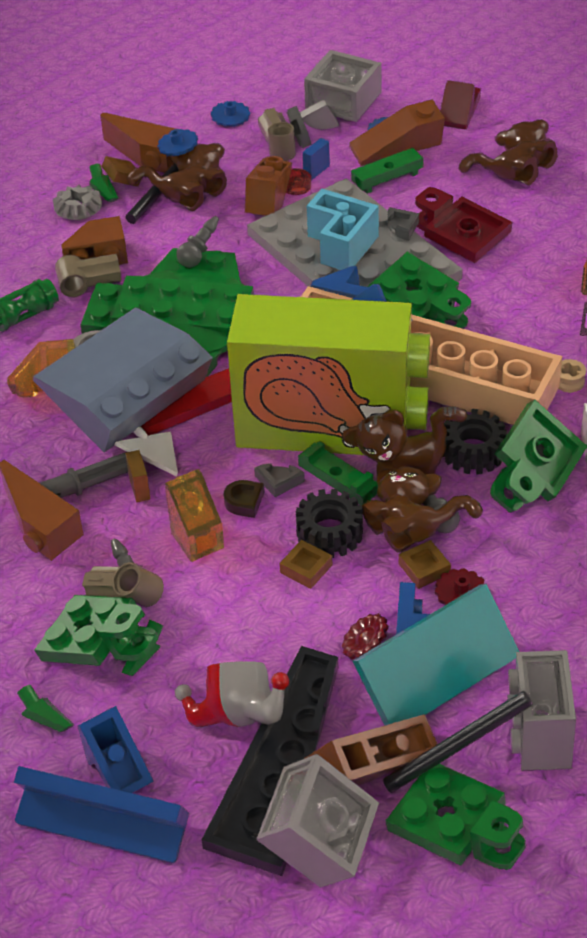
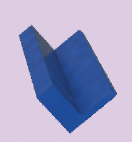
(100, 814)

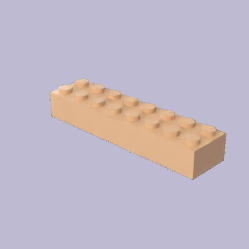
(479, 369)

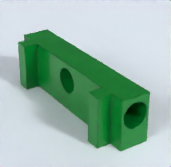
(387, 169)
(338, 473)

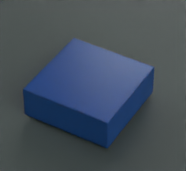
(316, 157)

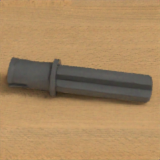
(75, 481)

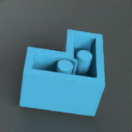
(343, 227)

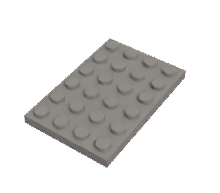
(287, 240)

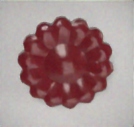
(456, 584)
(364, 635)

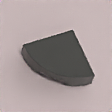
(300, 130)
(402, 222)
(279, 479)

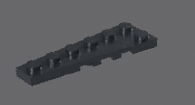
(276, 745)

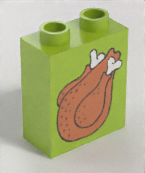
(320, 367)

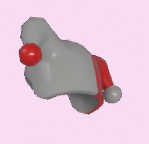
(236, 696)

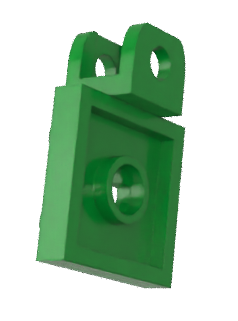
(435, 295)
(526, 471)
(93, 628)
(473, 826)

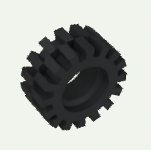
(474, 455)
(330, 507)

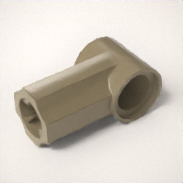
(277, 134)
(77, 274)
(124, 581)

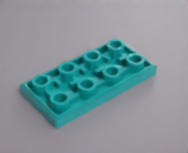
(437, 657)

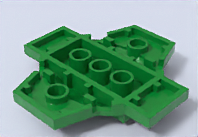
(190, 299)

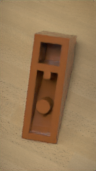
(412, 126)
(136, 140)
(44, 518)
(378, 750)

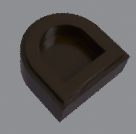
(243, 497)

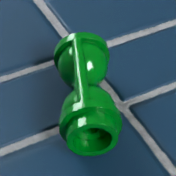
(34, 297)

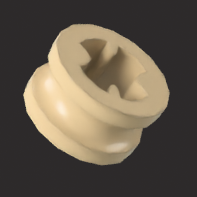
(572, 376)

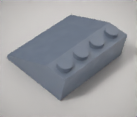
(124, 376)

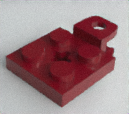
(451, 224)

